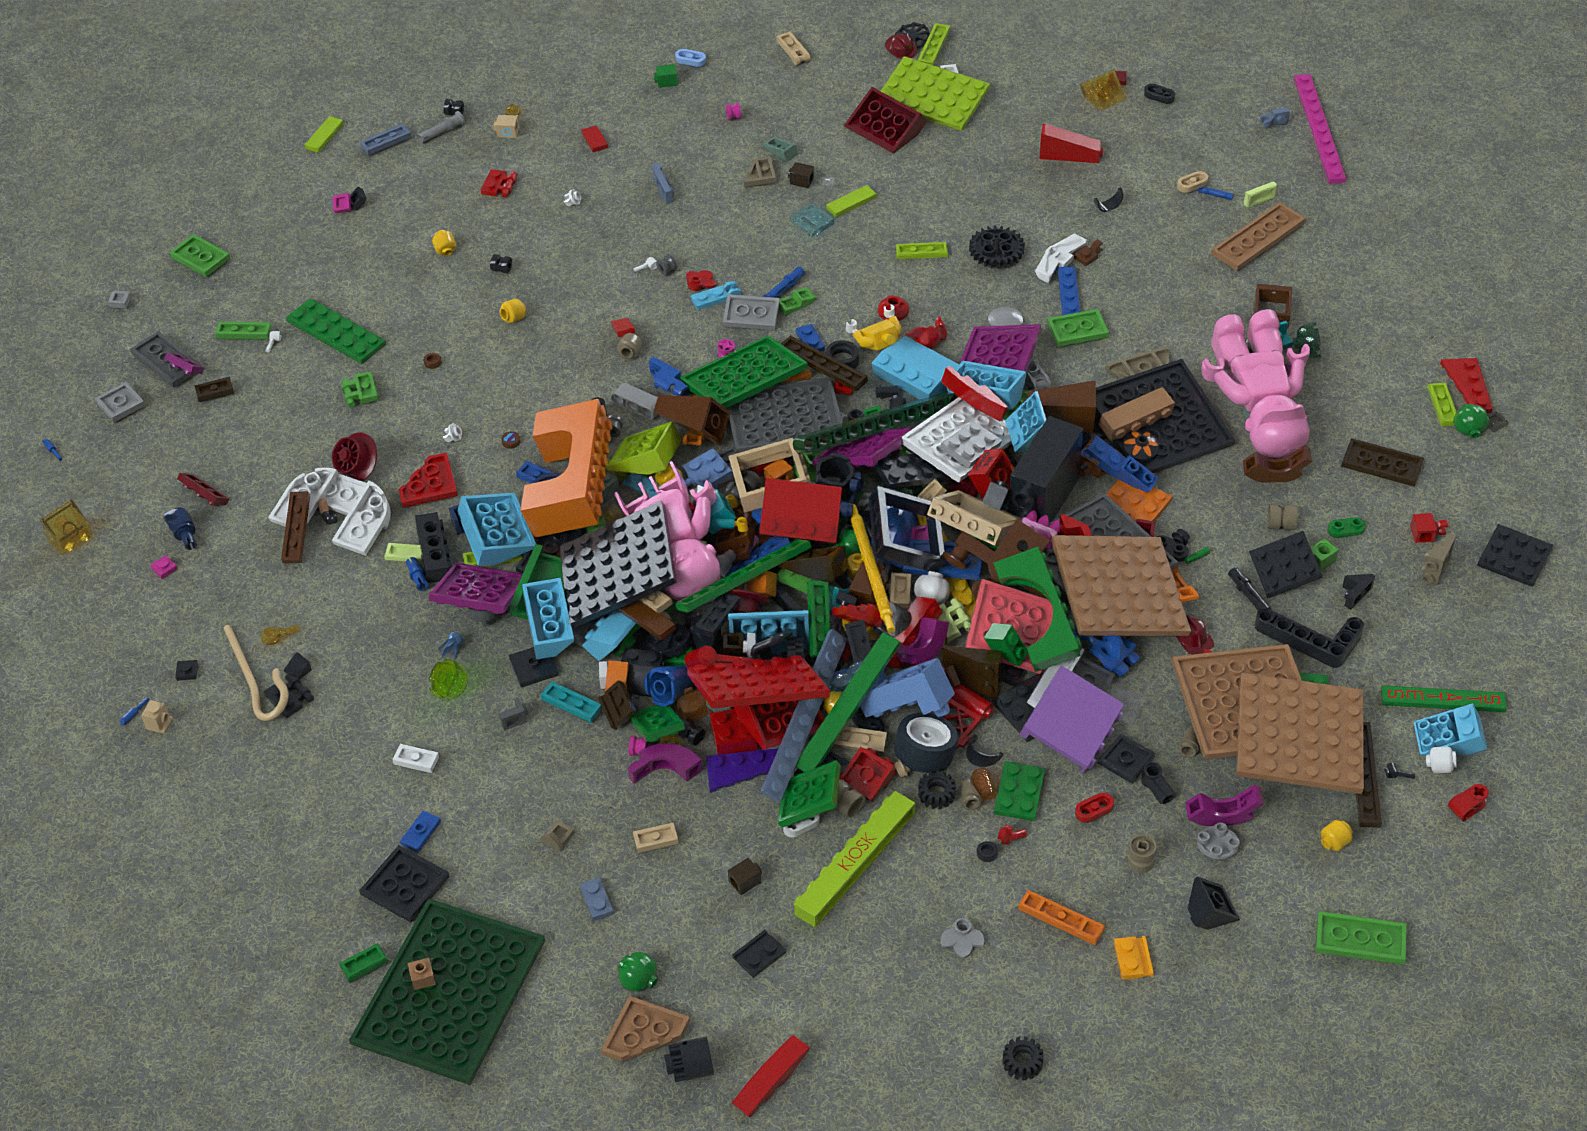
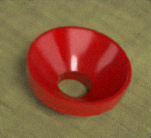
(901, 309)

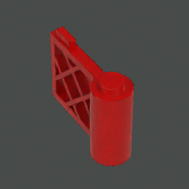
(707, 656)
(971, 706)

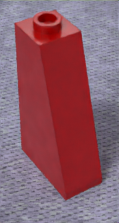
(1068, 146)

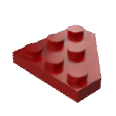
(429, 483)

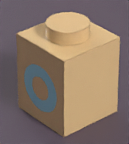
(506, 126)

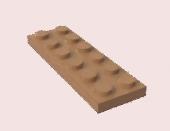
(1258, 236)

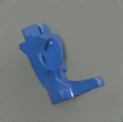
(1112, 652)

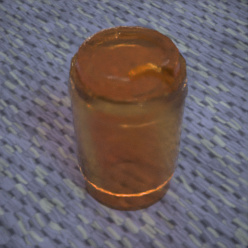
(983, 783)

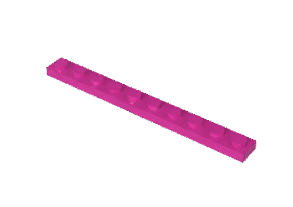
(1319, 129)

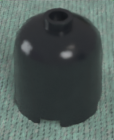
(835, 471)

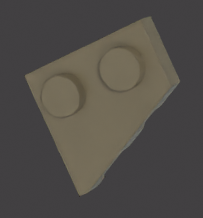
(760, 172)

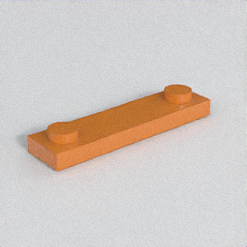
(1061, 917)

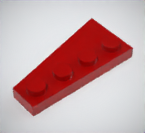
(1468, 380)

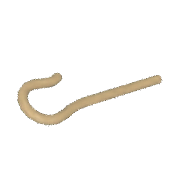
(252, 683)

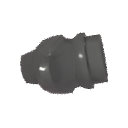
(725, 561)

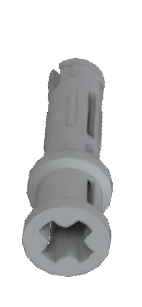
(447, 124)

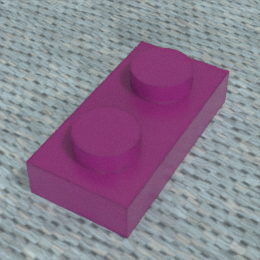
(181, 362)

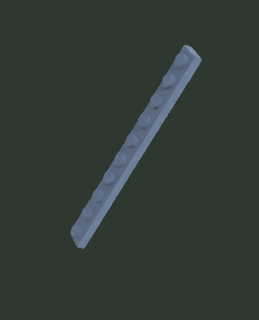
(802, 720)

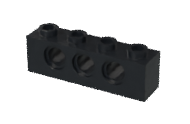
(432, 546)

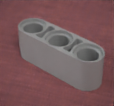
(636, 400)

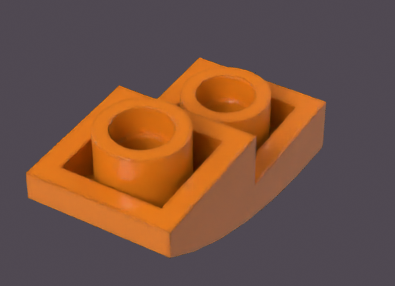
(616, 671)

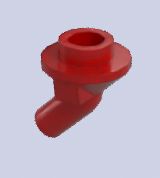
(1005, 834)

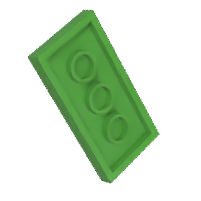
(1361, 937)

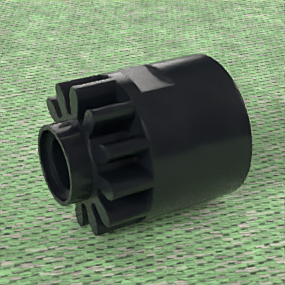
(689, 1059)

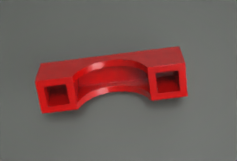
(920, 608)

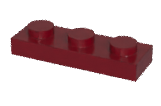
(202, 489)

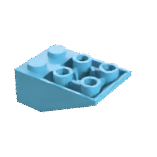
(1026, 423)
(1456, 728)

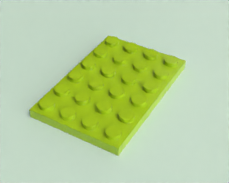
(936, 92)

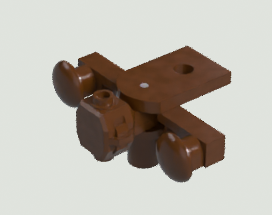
(1008, 547)

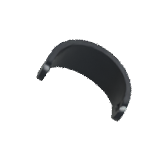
(1111, 203)
(978, 758)

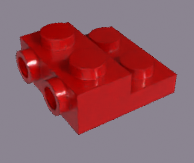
(851, 613)
(868, 773)

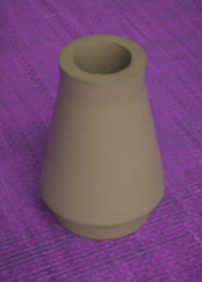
(1189, 744)
(969, 796)

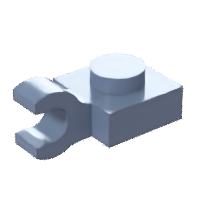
(1278, 117)

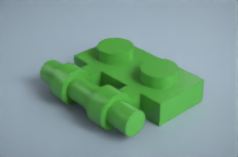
(365, 389)

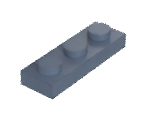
(385, 139)

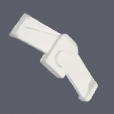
(1059, 256)

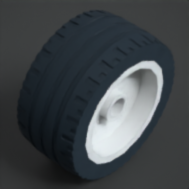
(925, 742)

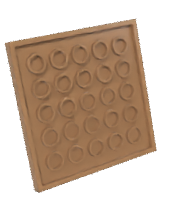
(1120, 586)
(1212, 690)
(1300, 733)

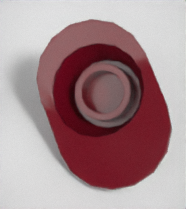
(900, 46)
(1197, 639)

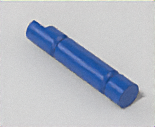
(1214, 192)

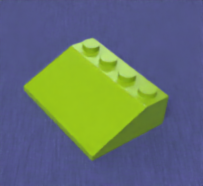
(647, 450)

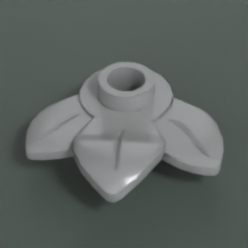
(962, 940)

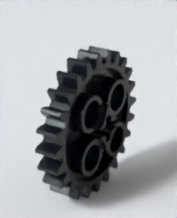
(983, 247)

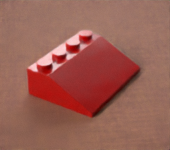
(800, 511)
(770, 721)

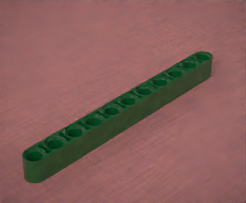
(872, 423)

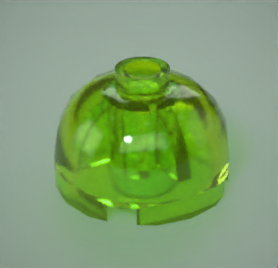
(448, 679)

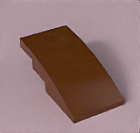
(737, 541)

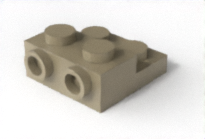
(1437, 560)

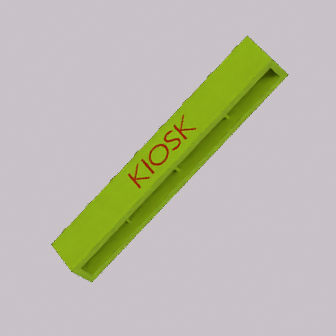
(854, 859)

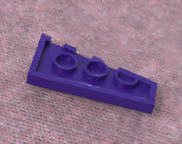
(736, 767)

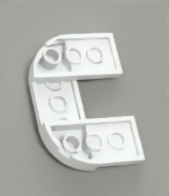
(361, 502)

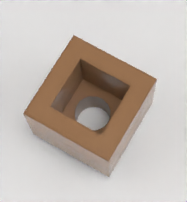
(421, 973)

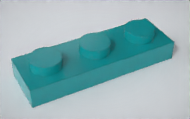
(571, 702)

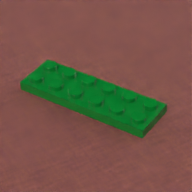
(336, 331)

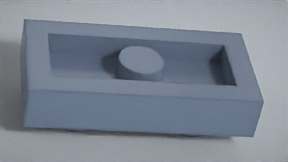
(596, 899)

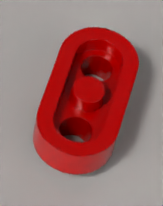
(1093, 807)

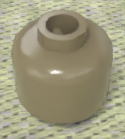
(629, 346)

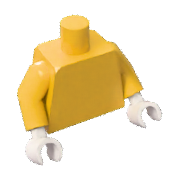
(879, 334)

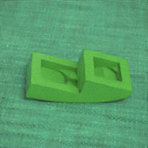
(799, 299)

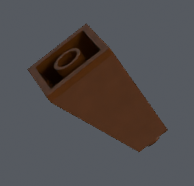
(1070, 403)
(695, 414)

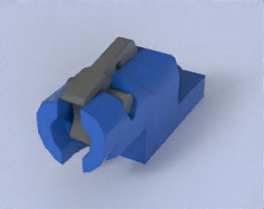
(667, 379)

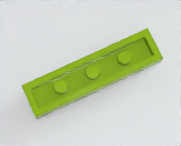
(934, 43)

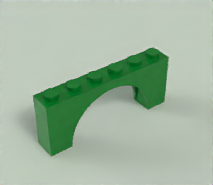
(1058, 642)

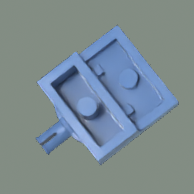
(706, 467)

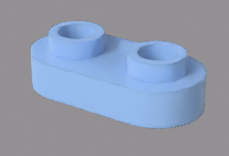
(690, 57)

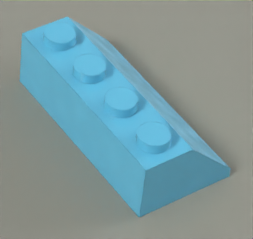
(1003, 382)
(547, 617)
(608, 634)

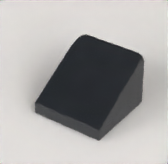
(298, 666)

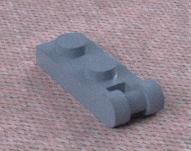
(662, 183)

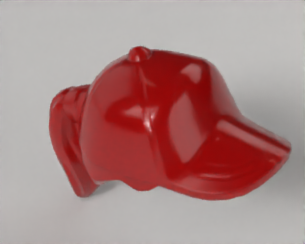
(929, 336)

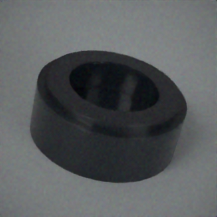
(987, 851)

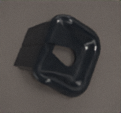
(762, 649)

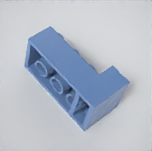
(918, 684)

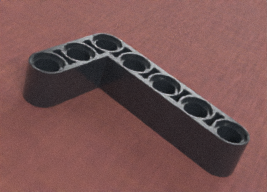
(1309, 642)

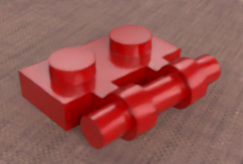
(495, 180)

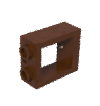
(1282, 294)

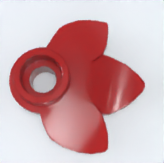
(698, 280)

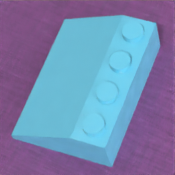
(912, 368)
(495, 527)
(770, 623)

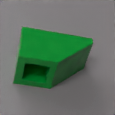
(1005, 639)

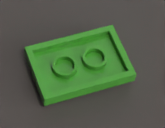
(199, 255)
(1077, 327)

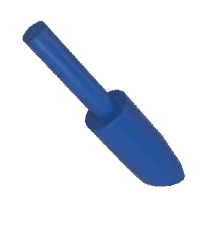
(47, 443)
(132, 712)

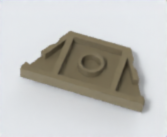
(1139, 363)

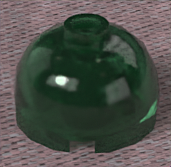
(1308, 335)

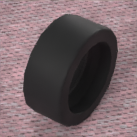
(844, 346)

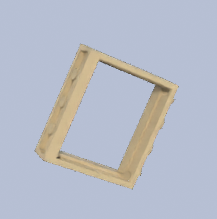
(761, 455)
(972, 516)

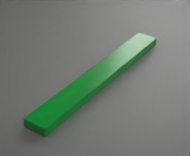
(743, 575)
(848, 703)

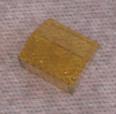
(1103, 90)
(66, 527)

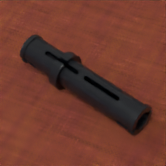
(1237, 577)

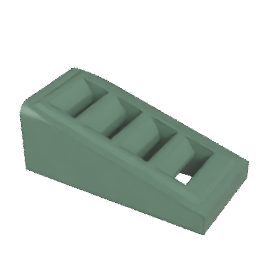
(783, 149)

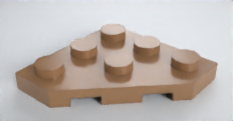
(643, 1029)

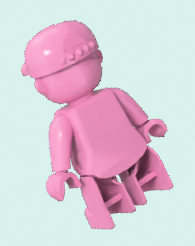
(1261, 381)
(693, 561)

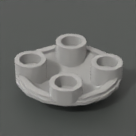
(1005, 316)
(1218, 841)

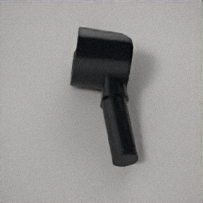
(1392, 772)

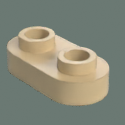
(1192, 181)

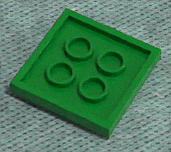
(810, 794)

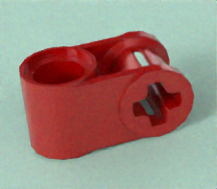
(1469, 801)

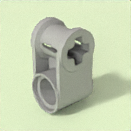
(1036, 377)

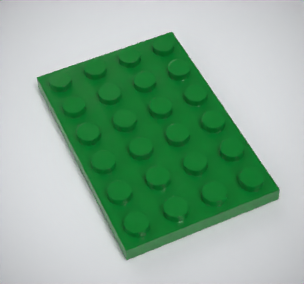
(744, 372)

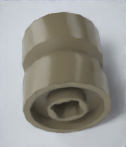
(1282, 517)
(849, 800)
(1141, 853)

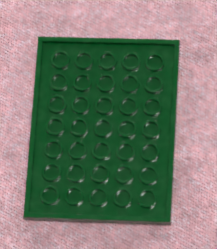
(476, 976)

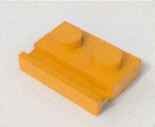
(1133, 957)

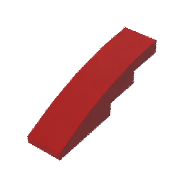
(977, 396)
(771, 1075)

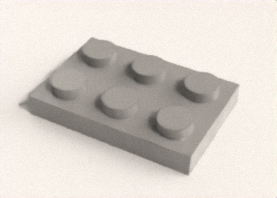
(751, 312)
(970, 443)

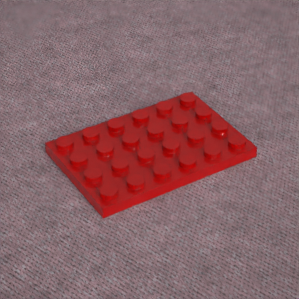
(757, 682)

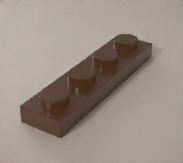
(295, 527)

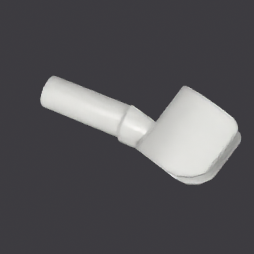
(650, 262)
(274, 336)

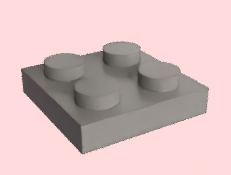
(119, 402)

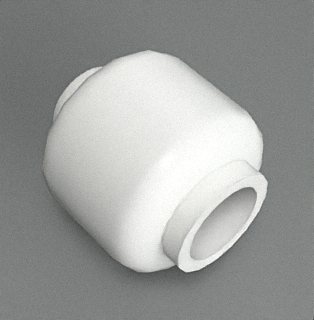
(1441, 760)

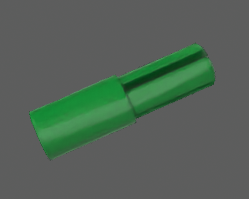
(1197, 555)

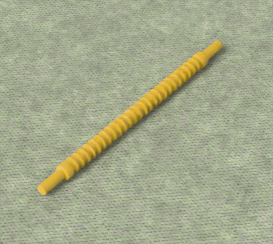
(872, 570)

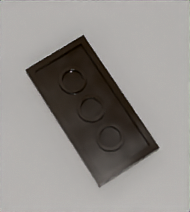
(1382, 462)

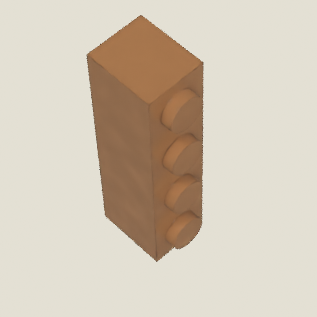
(1136, 414)

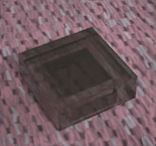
(1497, 421)

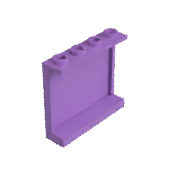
(1073, 718)

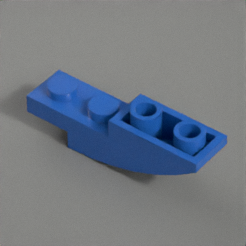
(1120, 467)

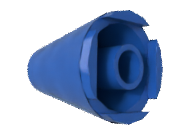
(667, 684)

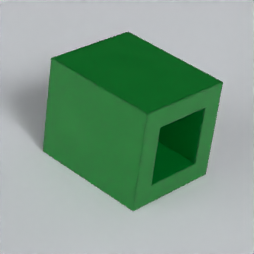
(666, 76)

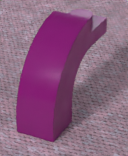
(927, 644)
(665, 756)
(1230, 811)

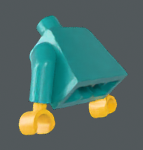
(723, 516)

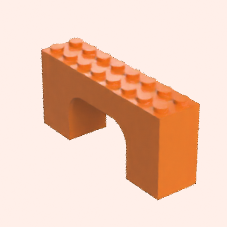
(576, 495)

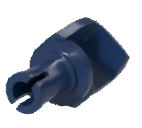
(181, 525)

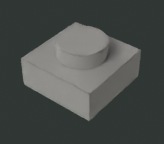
(119, 299)

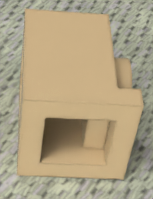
(156, 717)

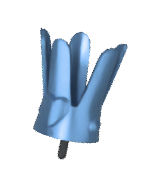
(454, 640)

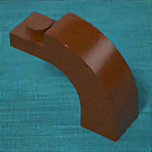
(1277, 470)

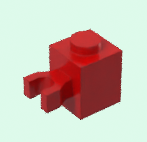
(1425, 529)

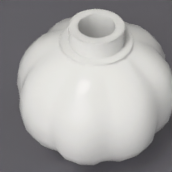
(932, 587)

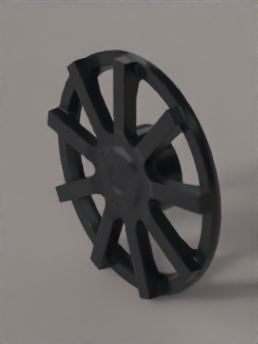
(914, 34)

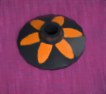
(1141, 450)

